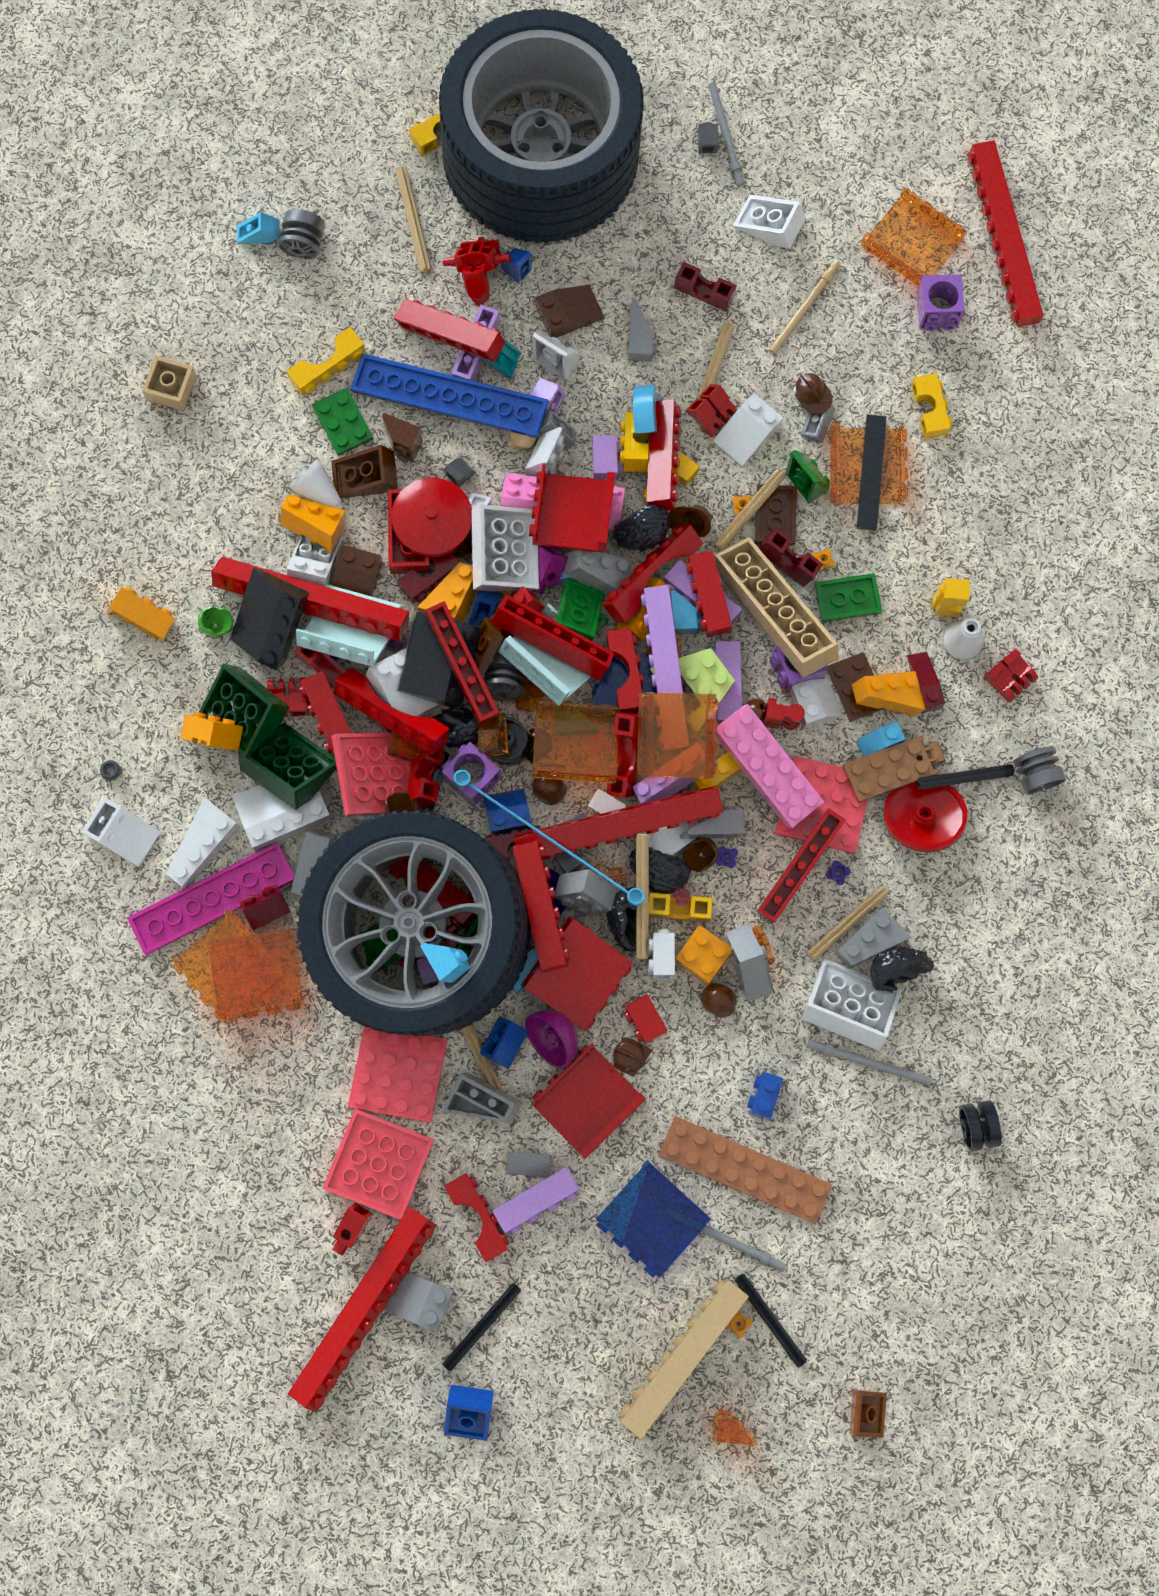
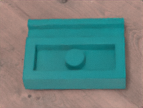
(506, 360)

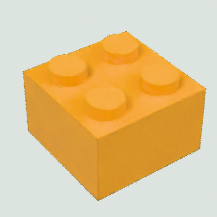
(703, 955)

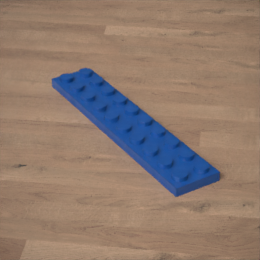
(449, 395)

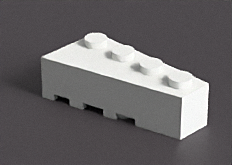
(201, 843)

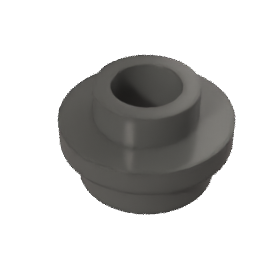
(104, 767)

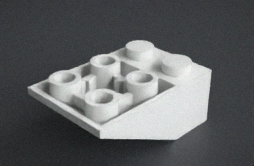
(547, 451)
(313, 562)
(121, 832)

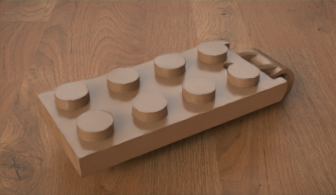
(892, 768)

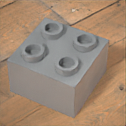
(585, 892)

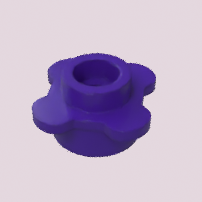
(730, 862)
(844, 871)

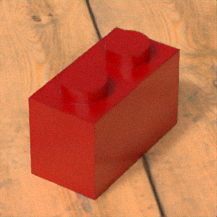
(645, 1019)

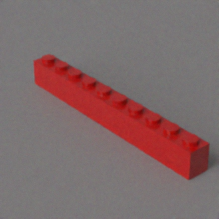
(1005, 233)
(322, 601)
(627, 821)
(362, 1310)

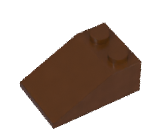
(568, 309)
(365, 472)
(357, 570)

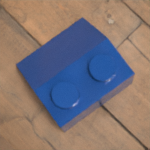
(502, 821)
(468, 1412)

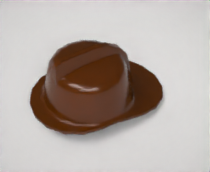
(813, 393)
(696, 516)
(630, 1056)

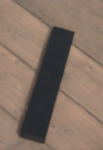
(871, 472)

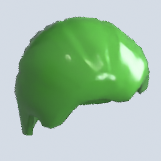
(220, 616)

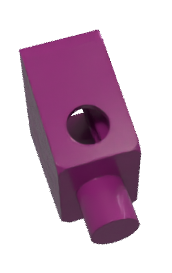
(550, 567)

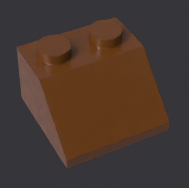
(403, 437)

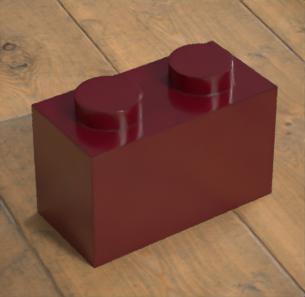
(264, 906)

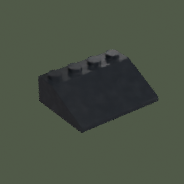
(268, 618)
(426, 669)

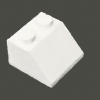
(817, 700)

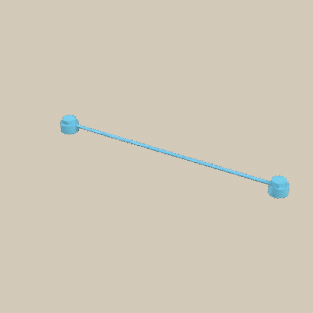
(634, 896)

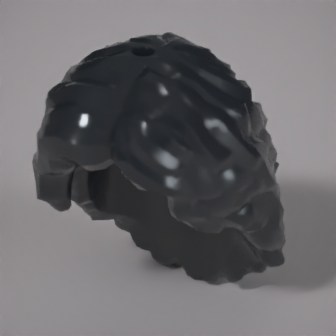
(642, 529)
(462, 725)
(665, 871)
(623, 921)
(898, 966)

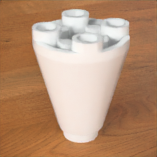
(316, 486)
(964, 639)

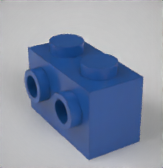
(505, 1041)
(766, 1095)

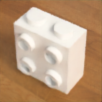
(663, 955)

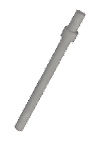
(735, 166)
(829, 1049)
(763, 1257)

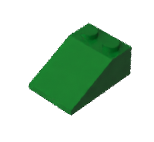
(806, 476)

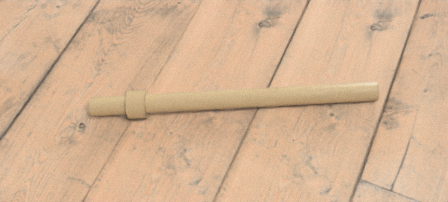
(825, 278)

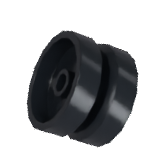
(518, 744)
(980, 1125)

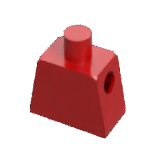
(355, 1221)

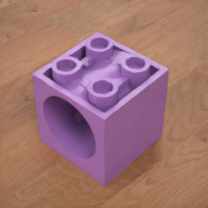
(945, 287)
(787, 677)
(471, 754)

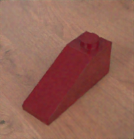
(927, 680)

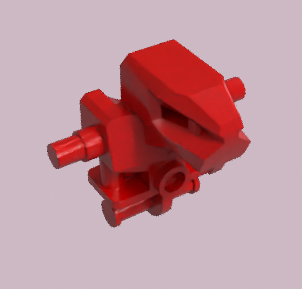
(473, 262)

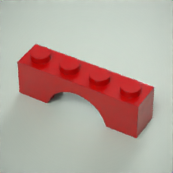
(622, 644)
(627, 755)
(490, 1241)

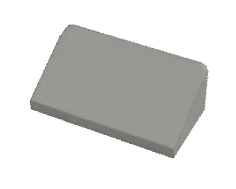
(553, 421)
(817, 425)
(528, 1164)

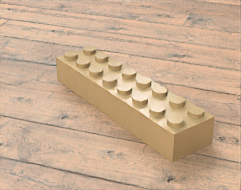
(777, 607)
(683, 1358)

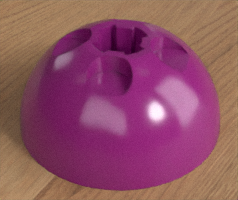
(552, 1037)

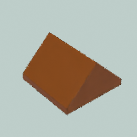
(867, 1413)

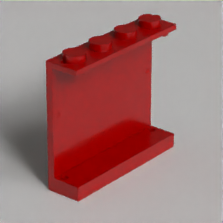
(572, 511)
(586, 982)
(587, 1101)

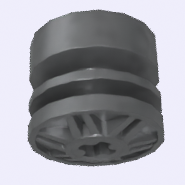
(301, 233)
(504, 679)
(1038, 767)

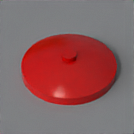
(432, 517)
(926, 817)

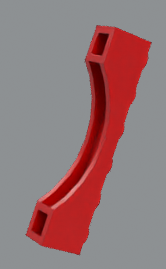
(626, 599)
(324, 662)
(421, 731)

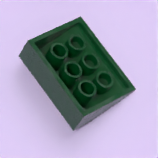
(249, 703)
(289, 766)

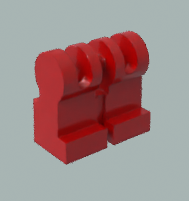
(712, 402)
(1001, 674)
(295, 700)
(781, 715)

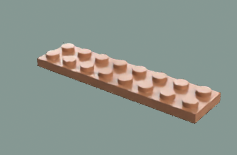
(745, 1170)

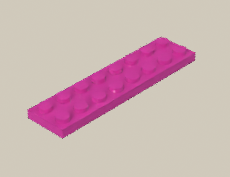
(209, 899)

